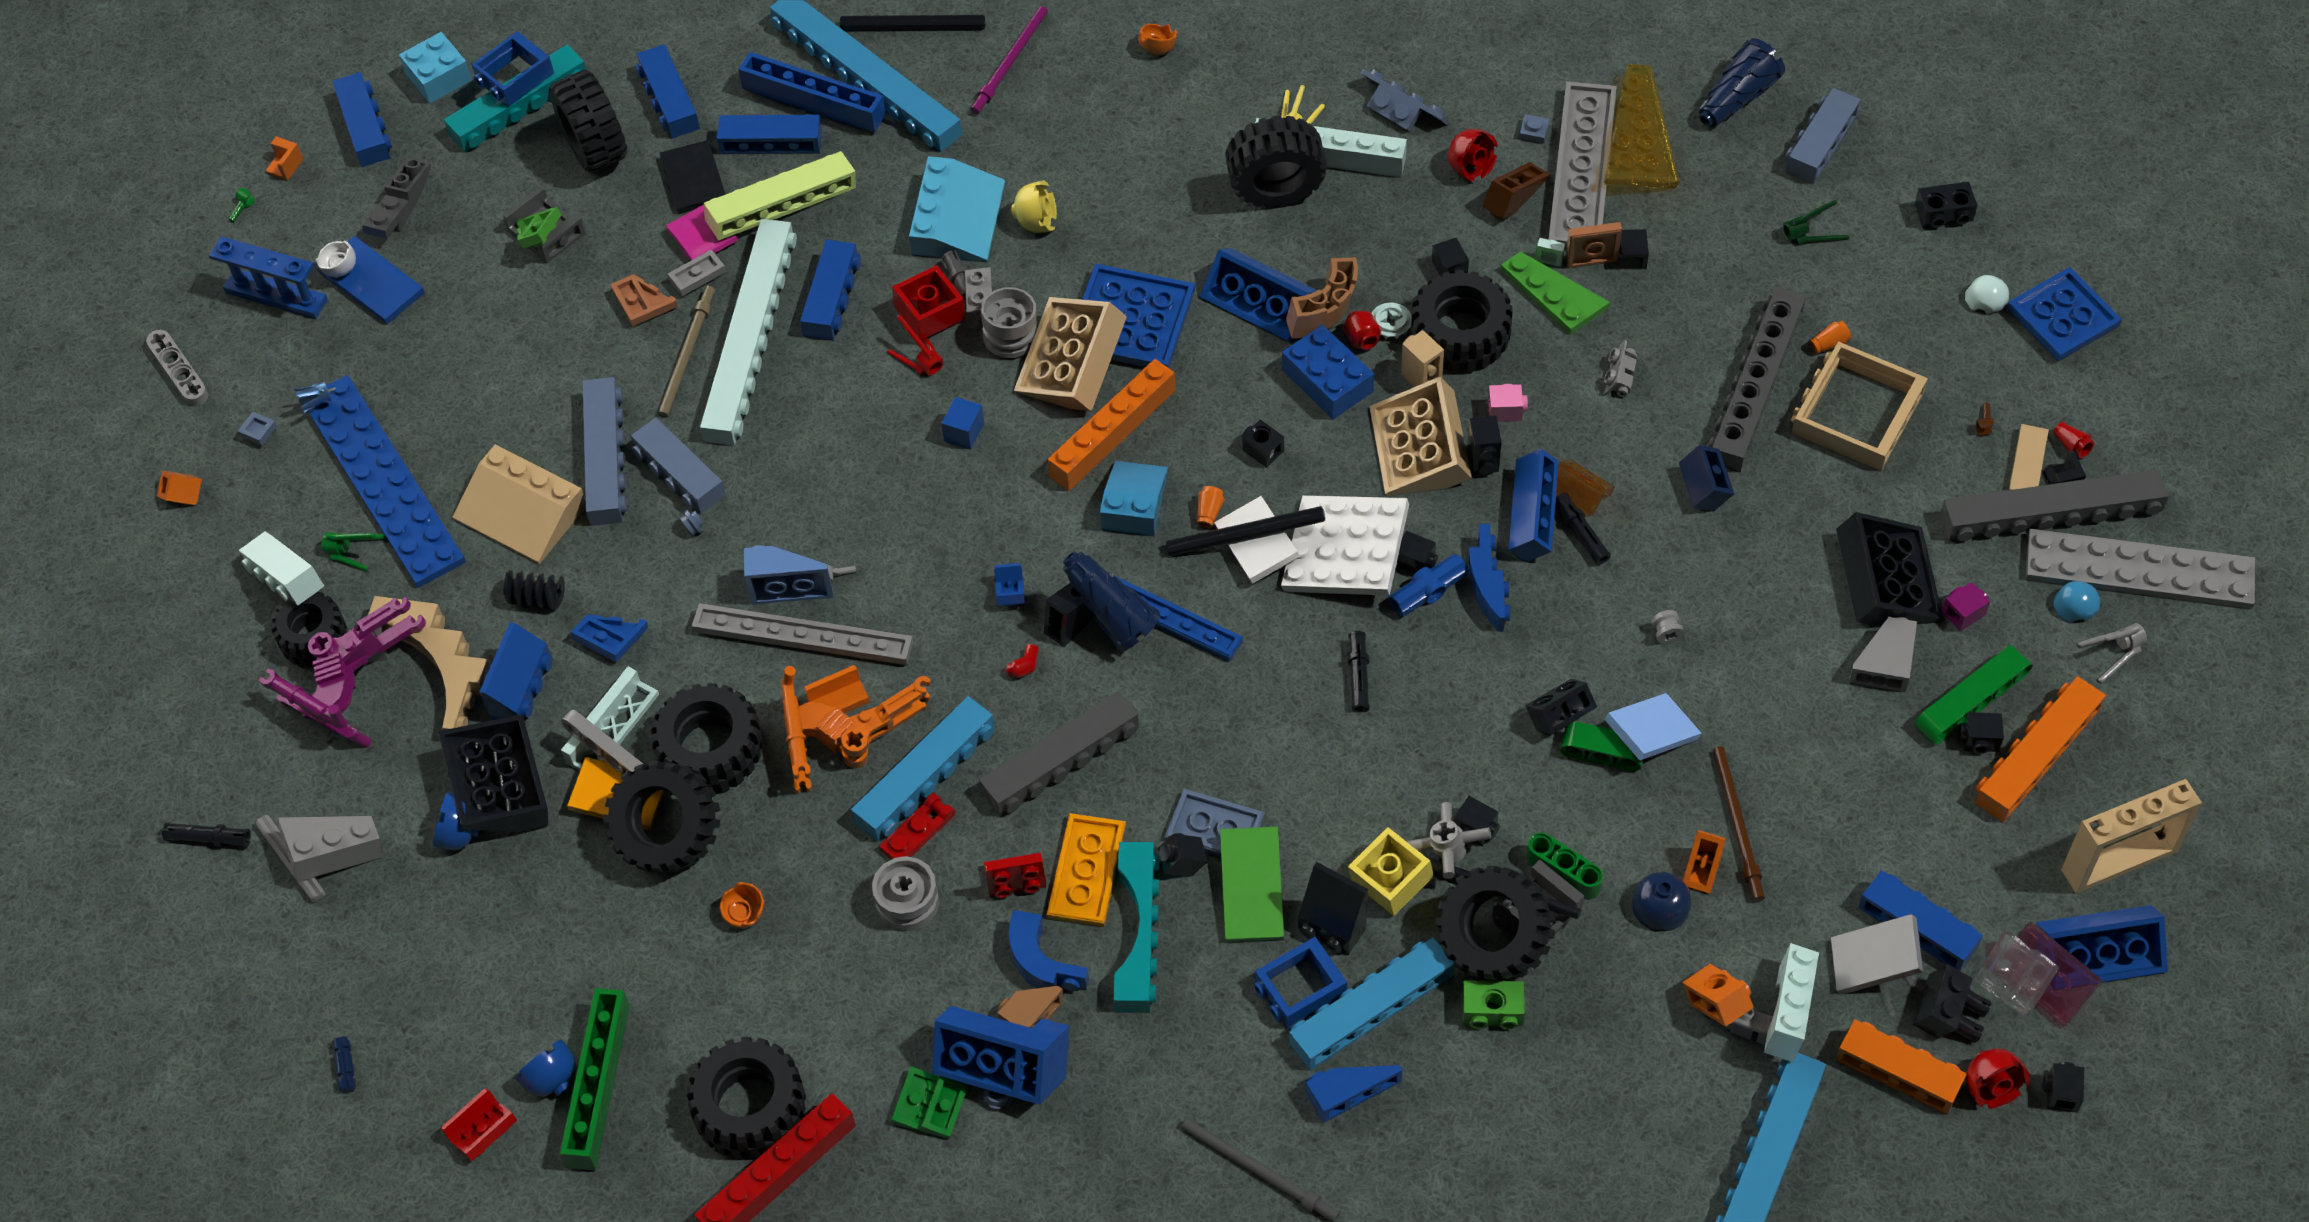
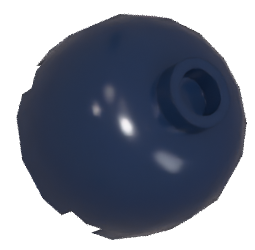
(1661, 901)

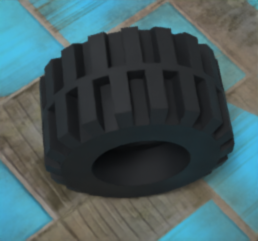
(294, 618)

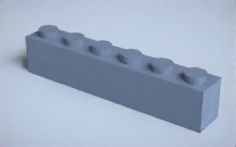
(603, 451)

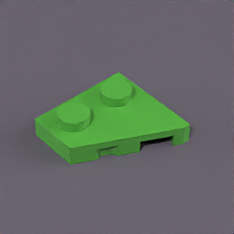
(536, 227)

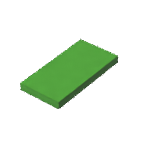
(1251, 884)

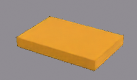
(595, 786)

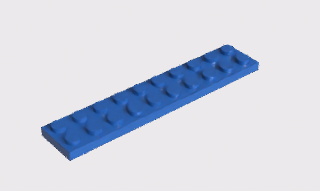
(385, 484)

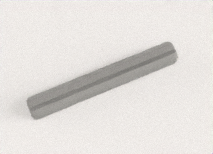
(272, 835)

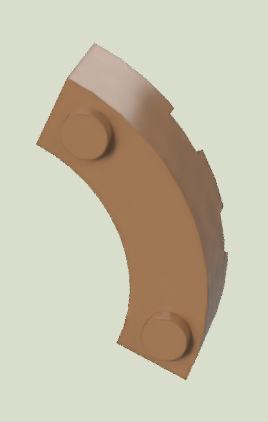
(1324, 305)

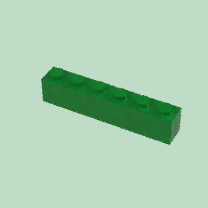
(595, 1079)

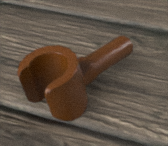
(1984, 425)

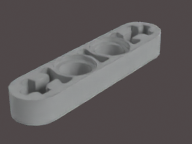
(174, 369)
(599, 742)

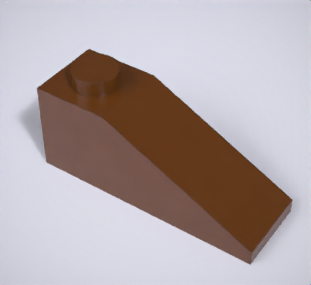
(1513, 189)

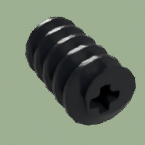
(533, 591)

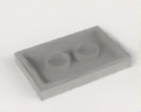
(1876, 954)

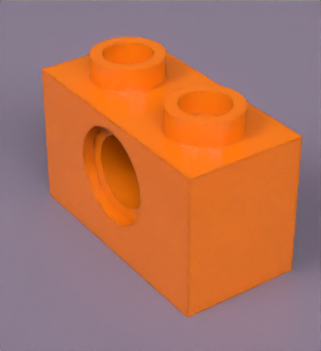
(1718, 994)

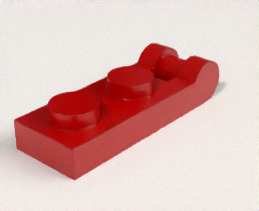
(918, 828)

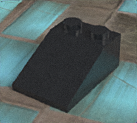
(1333, 909)

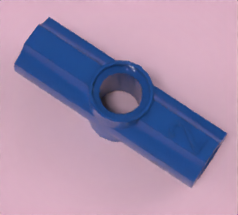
(1428, 585)

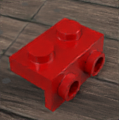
(478, 1124)

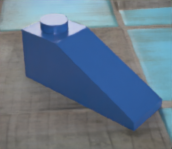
(1345, 1088)

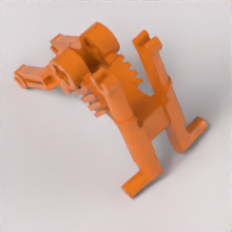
(839, 731)

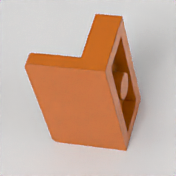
(839, 690)

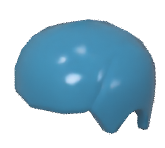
(2077, 601)

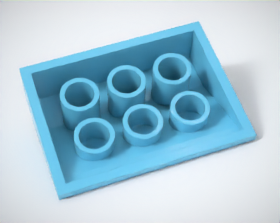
(955, 211)

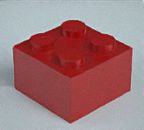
(928, 302)

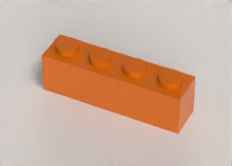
(1901, 1066)

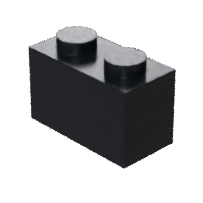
(1484, 445)

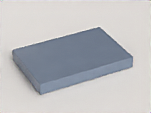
(1206, 815)

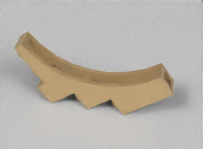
(449, 653)

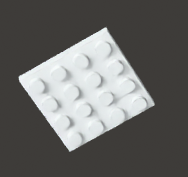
(1349, 550)

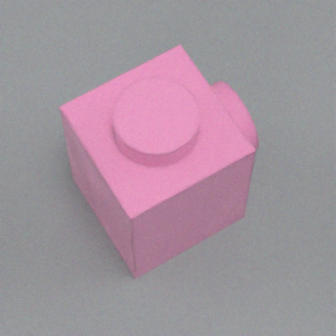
(1507, 402)

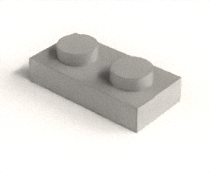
(696, 272)

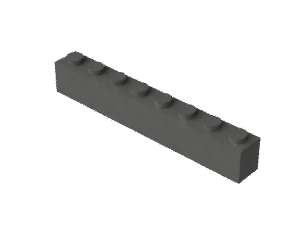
(2054, 505)

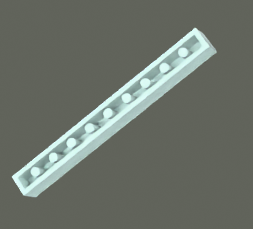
(748, 332)

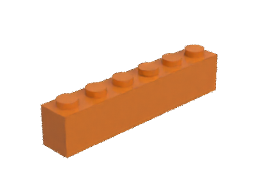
(1111, 424)
(2039, 749)

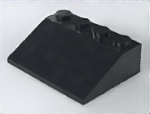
(1888, 571)
(494, 775)

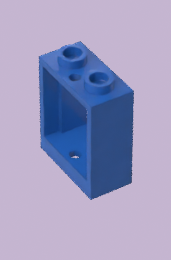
(503, 54)
(1324, 966)

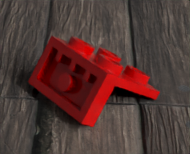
(1015, 875)

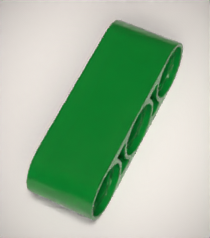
(1598, 746)
(1558, 854)

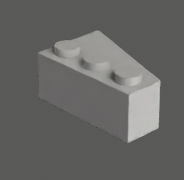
(328, 843)

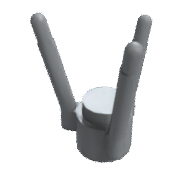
(2127, 638)

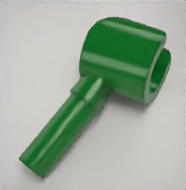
(245, 199)

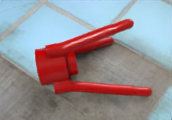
(928, 359)

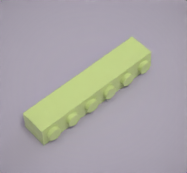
(779, 195)

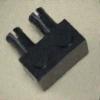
(1943, 1002)

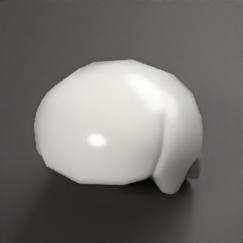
(336, 259)

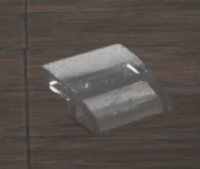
(2016, 973)

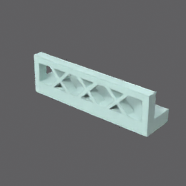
(606, 711)

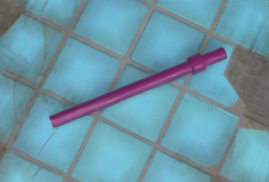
(988, 91)

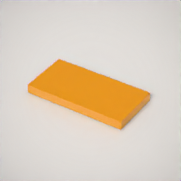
(1086, 870)

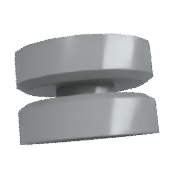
(905, 893)

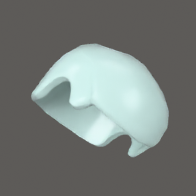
(1987, 294)

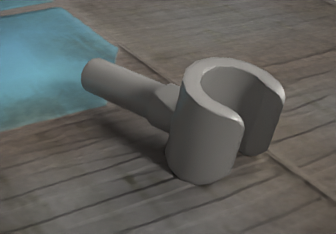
(840, 571)

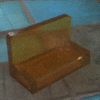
(1582, 486)

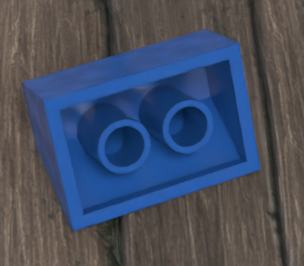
(515, 674)

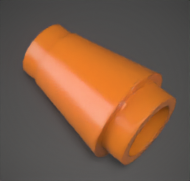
(1830, 336)
(1209, 504)

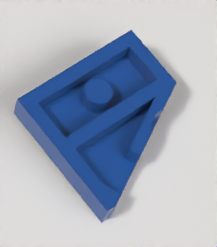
(608, 635)

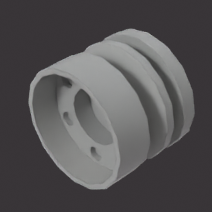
(1008, 322)

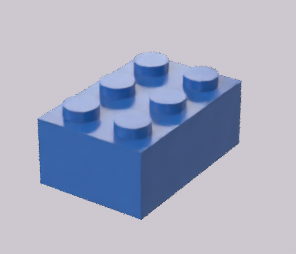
(1327, 371)

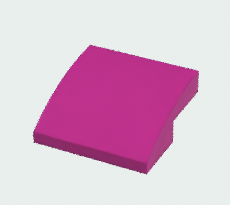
(695, 235)

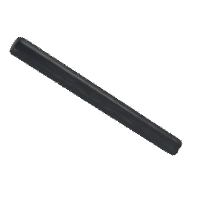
(913, 22)
(1245, 531)

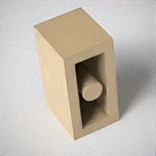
(1421, 359)

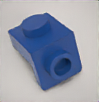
(1009, 584)

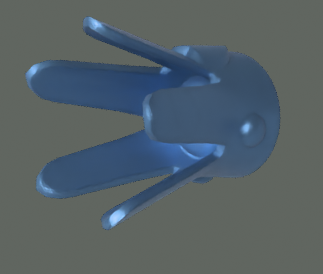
(313, 395)

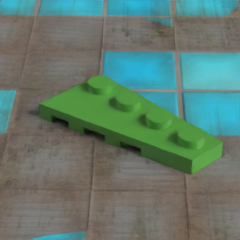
(1556, 294)

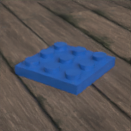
(2064, 313)

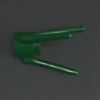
(1798, 227)

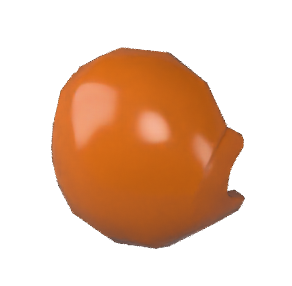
(1157, 39)
(742, 905)

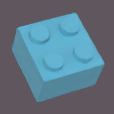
(435, 67)

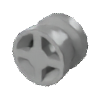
(1667, 626)

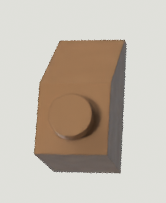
(1031, 1005)

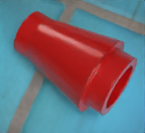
(2074, 439)

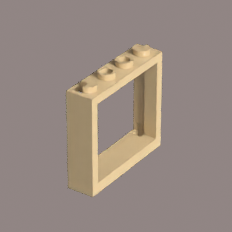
(1873, 368)
(2092, 865)

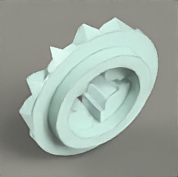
(1398, 314)

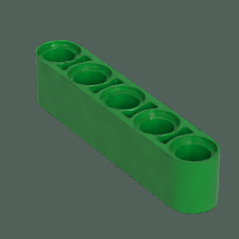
(1973, 694)

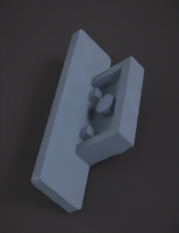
(1398, 106)

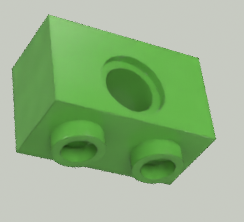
(1506, 994)

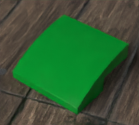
(929, 1103)

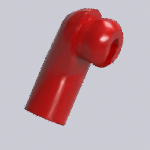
(1024, 665)

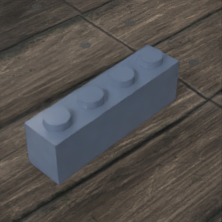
(1822, 135)
(678, 466)

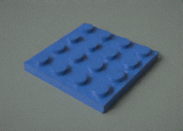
(1153, 309)

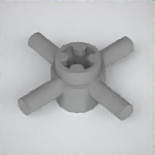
(1449, 840)

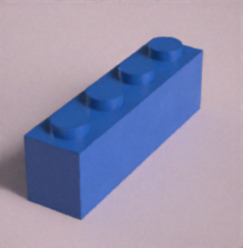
(667, 91)
(361, 119)
(769, 134)
(830, 290)
(1533, 505)
(1938, 929)

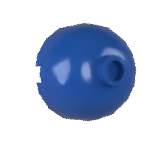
(448, 830)
(548, 1071)

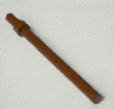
(1751, 870)

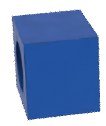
(962, 423)

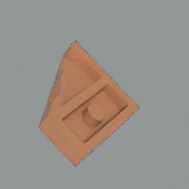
(641, 300)

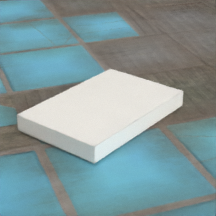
(1259, 554)

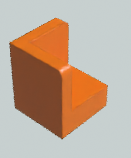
(286, 160)
(179, 487)

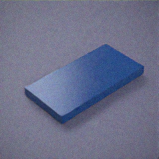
(377, 283)

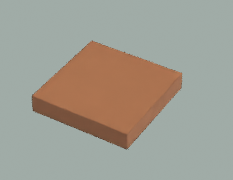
(1593, 245)

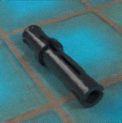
(1576, 520)
(1357, 645)
(216, 835)

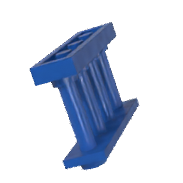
(265, 290)

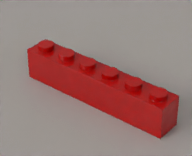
(780, 1164)

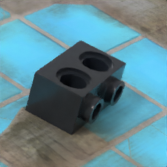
(1945, 205)
(1561, 706)

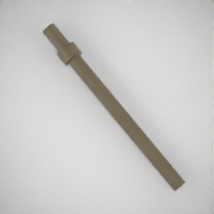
(701, 312)

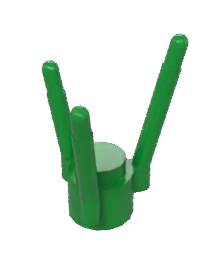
(338, 543)

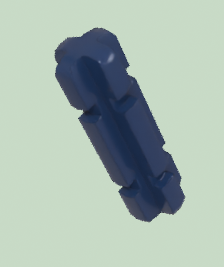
(344, 1064)

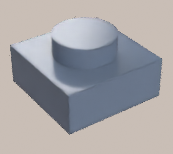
(1534, 129)
(257, 428)

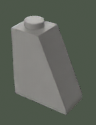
(1887, 657)

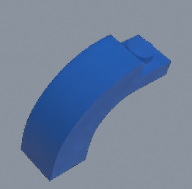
(1032, 964)

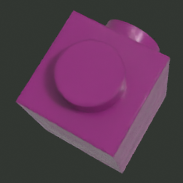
(1965, 606)

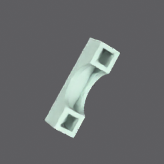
(1792, 1009)

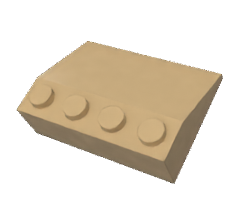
(1071, 352)
(1420, 439)
(519, 504)

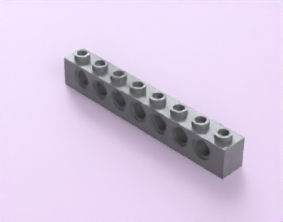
(1764, 363)

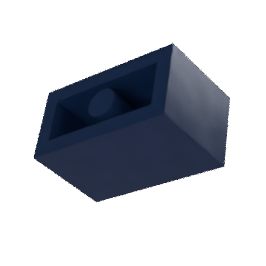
(1706, 478)

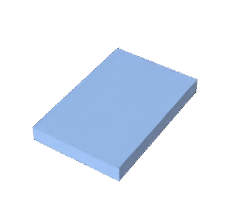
(1652, 726)

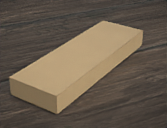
(2028, 457)

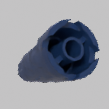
(1742, 81)
(1117, 608)

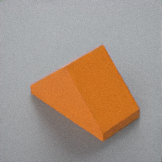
(1704, 861)

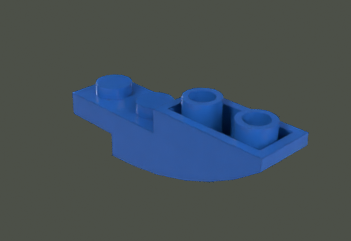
(1488, 581)

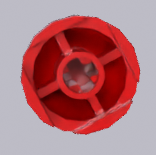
(1472, 148)
(2000, 1073)

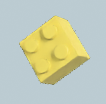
(1391, 871)

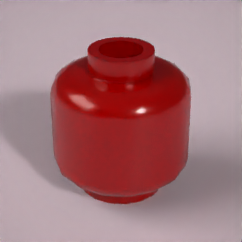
(1362, 330)

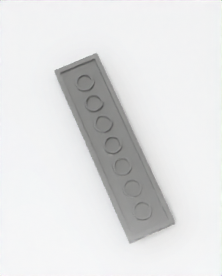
(1582, 158)
(2141, 568)

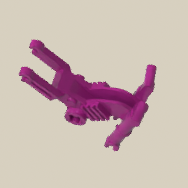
(336, 667)

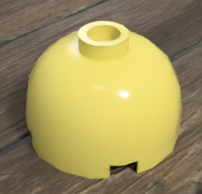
(1035, 207)

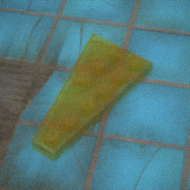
(1640, 142)

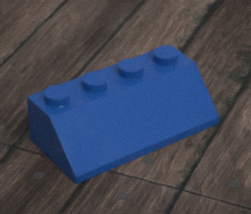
(1252, 291)
(2114, 942)

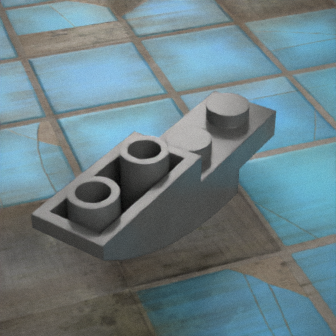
(400, 198)

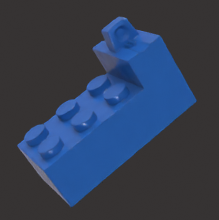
(1001, 1053)

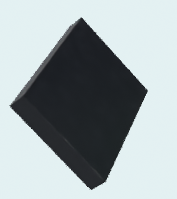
(692, 175)

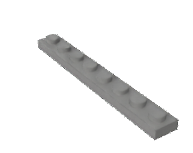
(802, 634)

